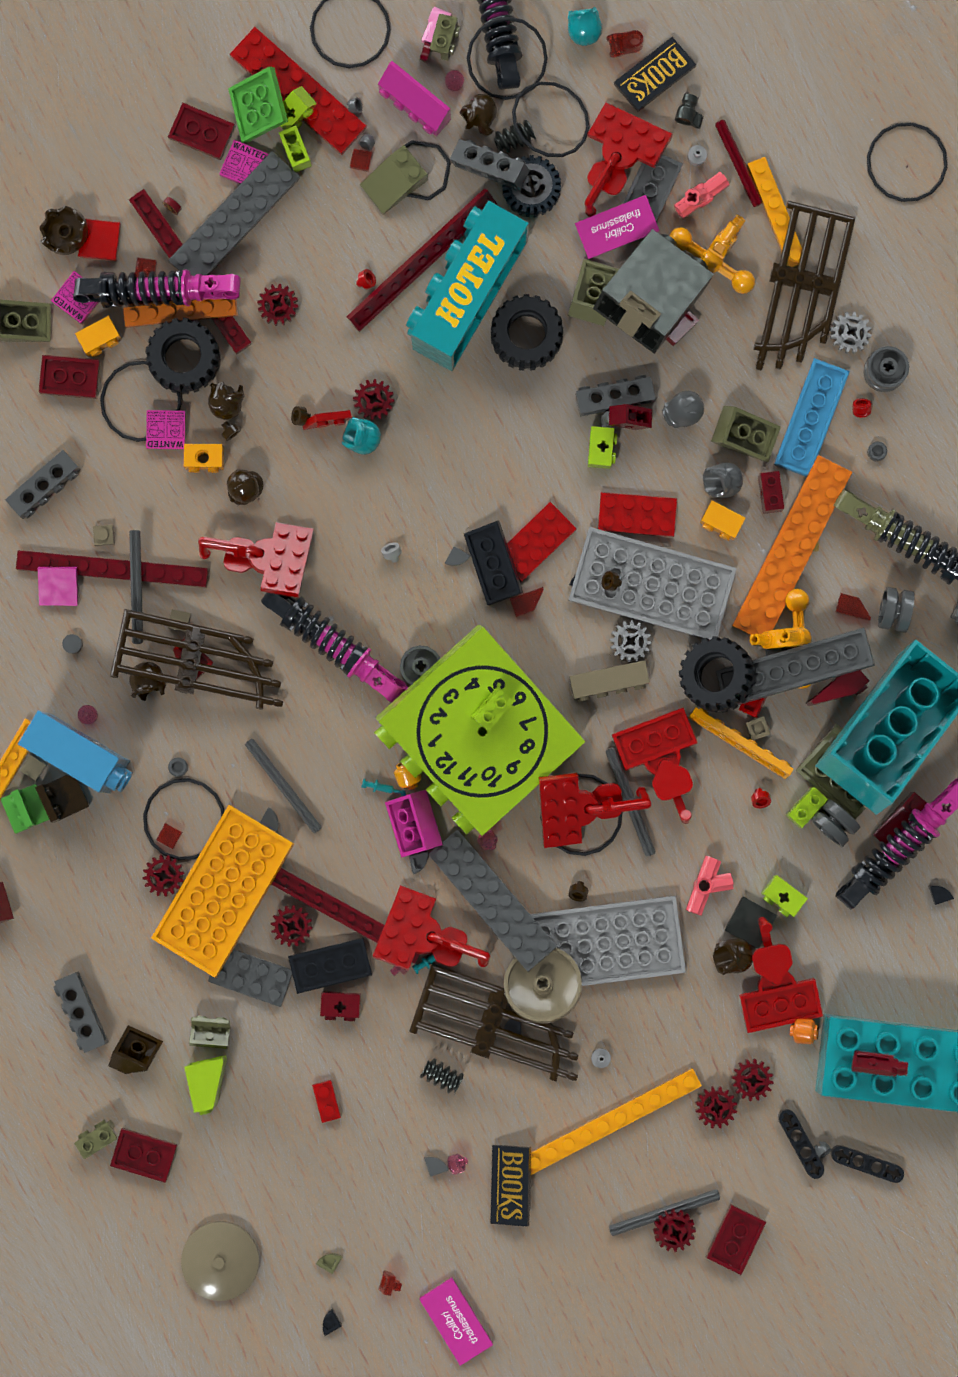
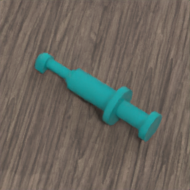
(381, 787)
(426, 962)

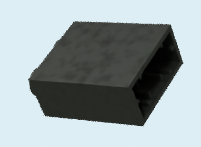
(660, 277)

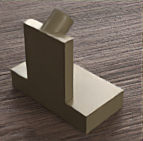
(636, 313)

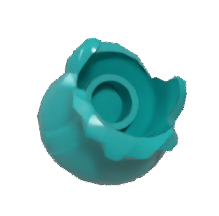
(584, 26)
(361, 436)

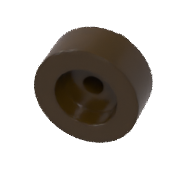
(299, 415)
(230, 430)
(611, 581)
(578, 892)

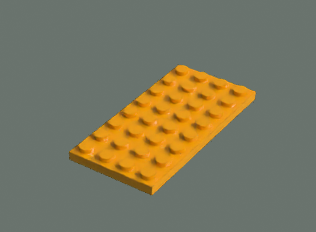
(222, 891)

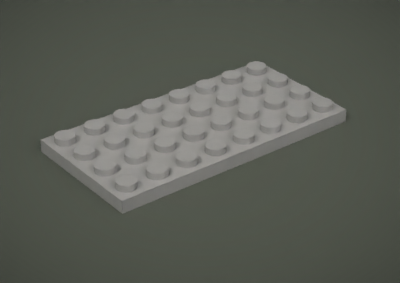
(656, 584)
(619, 939)

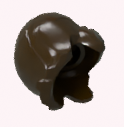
(480, 113)
(224, 401)
(244, 486)
(143, 686)
(732, 956)

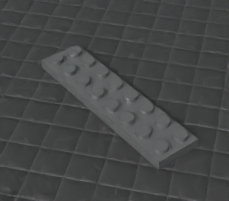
(235, 217)
(806, 664)
(493, 900)

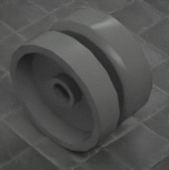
(894, 361)
(896, 609)
(413, 658)
(833, 825)

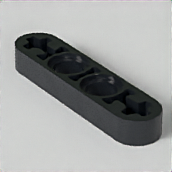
(799, 1144)
(868, 1160)

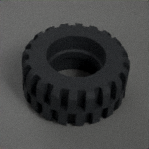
(534, 308)
(171, 333)
(700, 657)

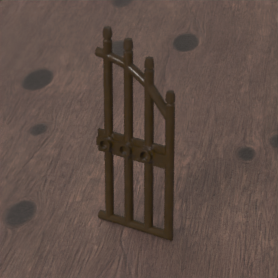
(805, 280)
(190, 659)
(489, 1025)

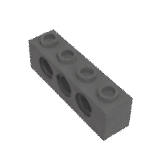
(513, 177)
(588, 407)
(32, 485)
(90, 1017)

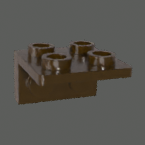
(62, 798)

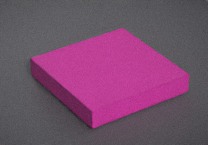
(58, 586)

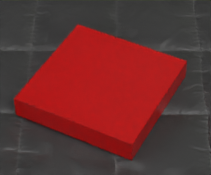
(101, 240)

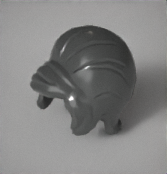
(684, 409)
(722, 480)

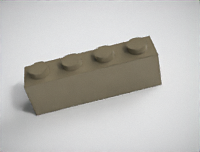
(609, 680)

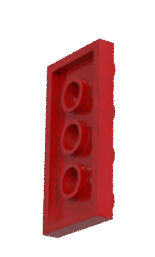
(637, 514)
(539, 540)

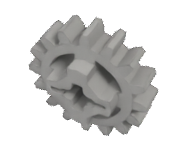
(854, 339)
(624, 634)

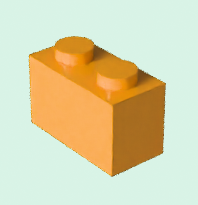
(98, 337)
(722, 521)

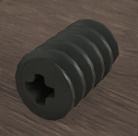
(512, 138)
(442, 1075)

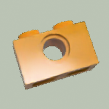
(193, 452)

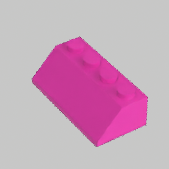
(414, 99)

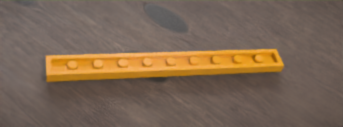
(614, 1120)

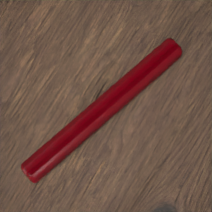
(738, 163)

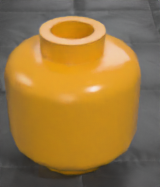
(405, 778)

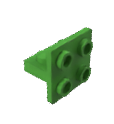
(24, 809)

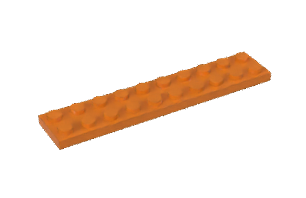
(792, 547)

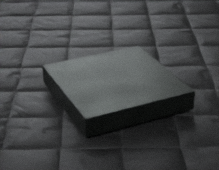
(745, 921)

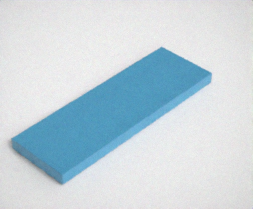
(811, 417)

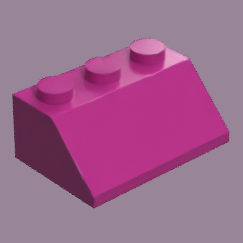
(413, 823)

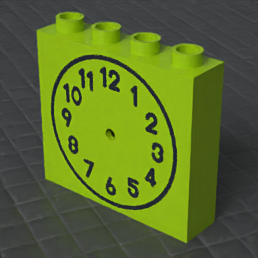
(470, 766)

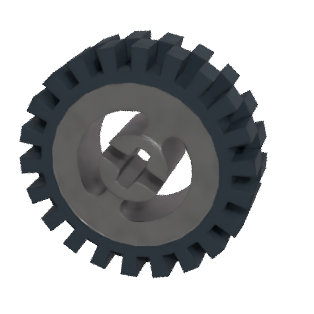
(549, 182)

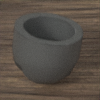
(355, 105)
(367, 142)
(823, 1150)

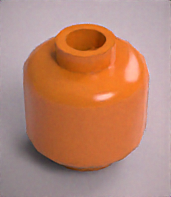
(804, 1031)

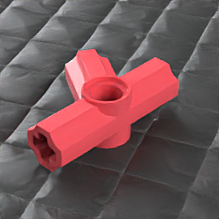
(701, 195)
(715, 884)

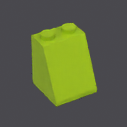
(205, 1082)

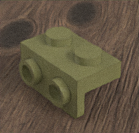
(444, 35)
(210, 1032)
(96, 1140)

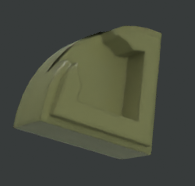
(329, 1262)

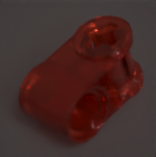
(623, 43)

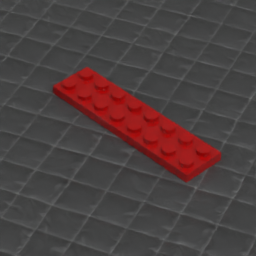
(330, 117)

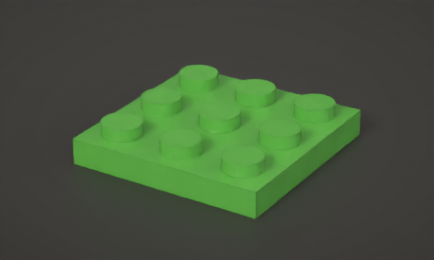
(258, 104)

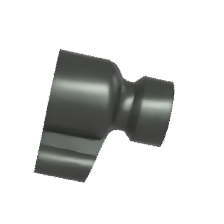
(686, 113)

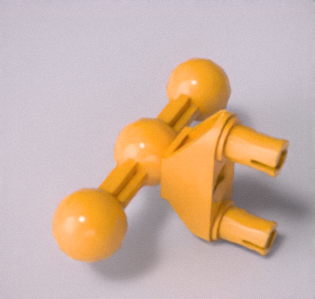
(742, 280)
(796, 601)

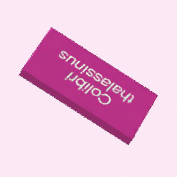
(616, 227)
(456, 1321)

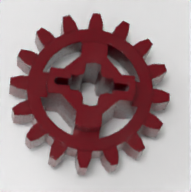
(281, 297)
(363, 394)
(167, 863)
(296, 917)
(753, 1070)
(725, 1105)
(683, 1226)

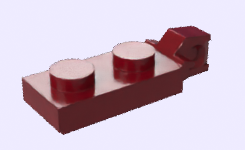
(878, 1064)

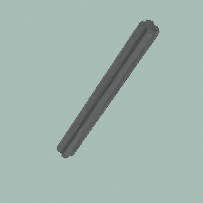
(136, 581)
(283, 786)
(628, 795)
(652, 1216)

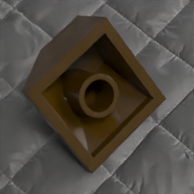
(134, 1051)

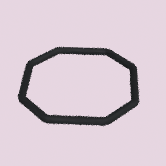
(446, 172)

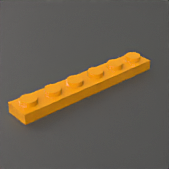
(774, 207)
(744, 745)

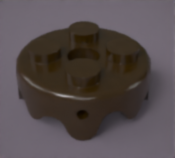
(53, 226)

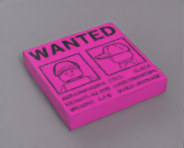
(241, 162)
(65, 300)
(165, 429)

